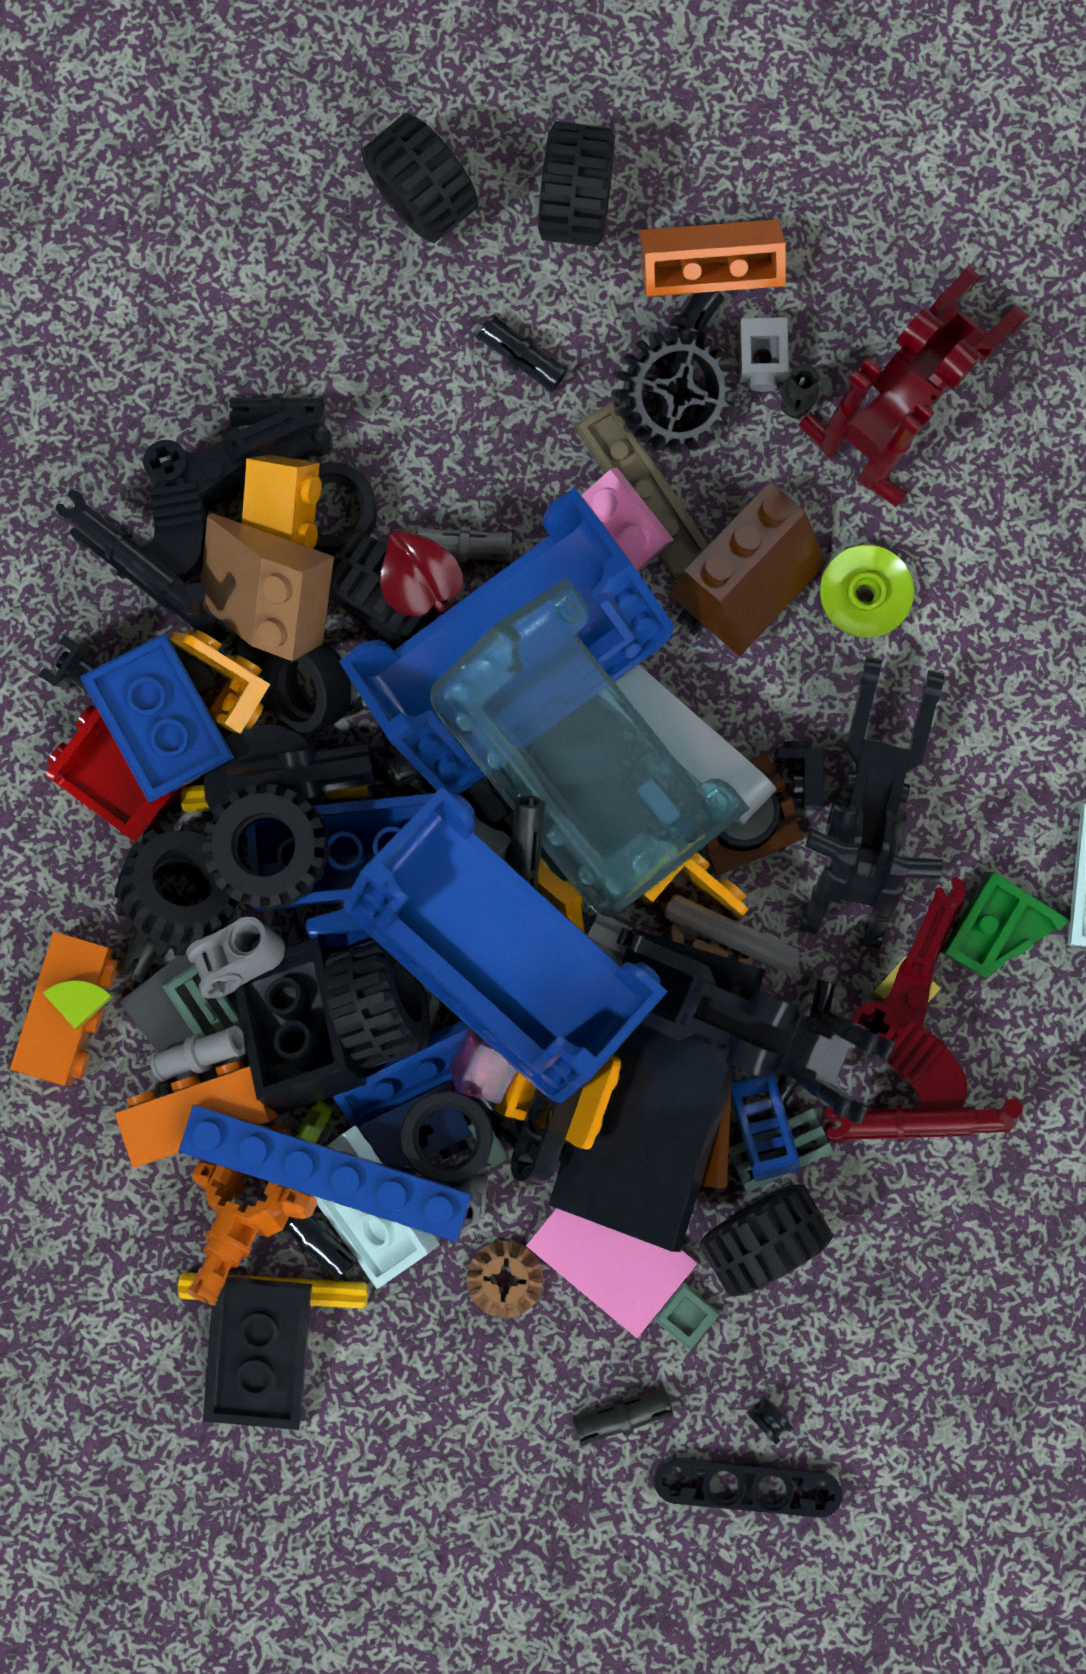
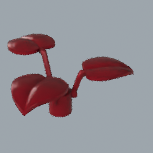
(418, 574)

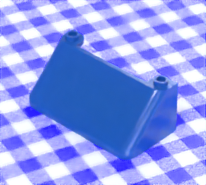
(620, 633)
(498, 950)

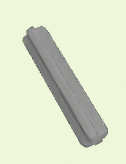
(732, 933)

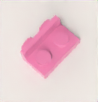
(627, 518)

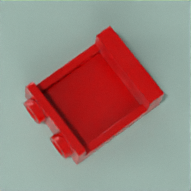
(100, 779)

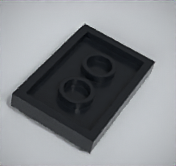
(258, 1353)

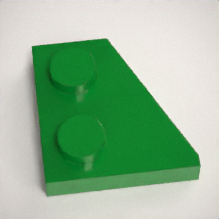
(998, 926)

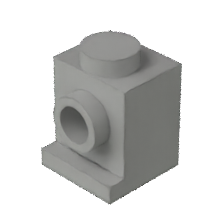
(766, 337)

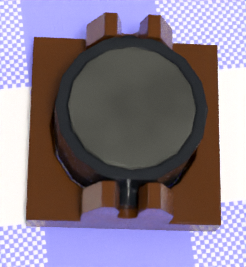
(771, 822)

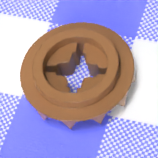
(489, 1262)

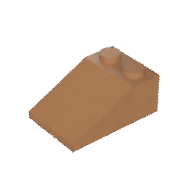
(266, 587)

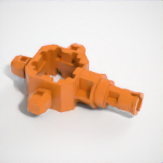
(237, 1227)

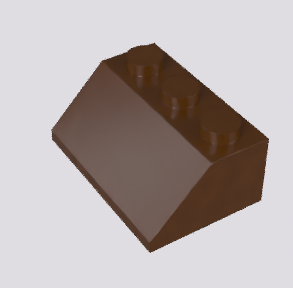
(751, 570)

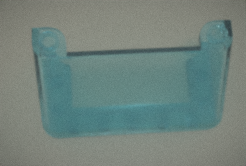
(561, 730)

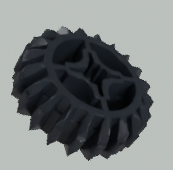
(678, 373)

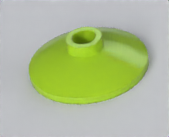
(870, 568)

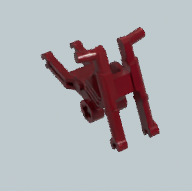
(935, 354)
(919, 1054)

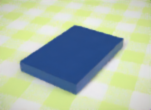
(157, 718)

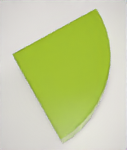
(77, 1000)
(314, 1119)

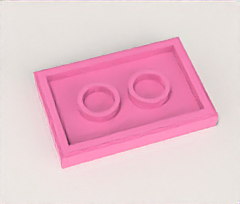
(611, 1268)

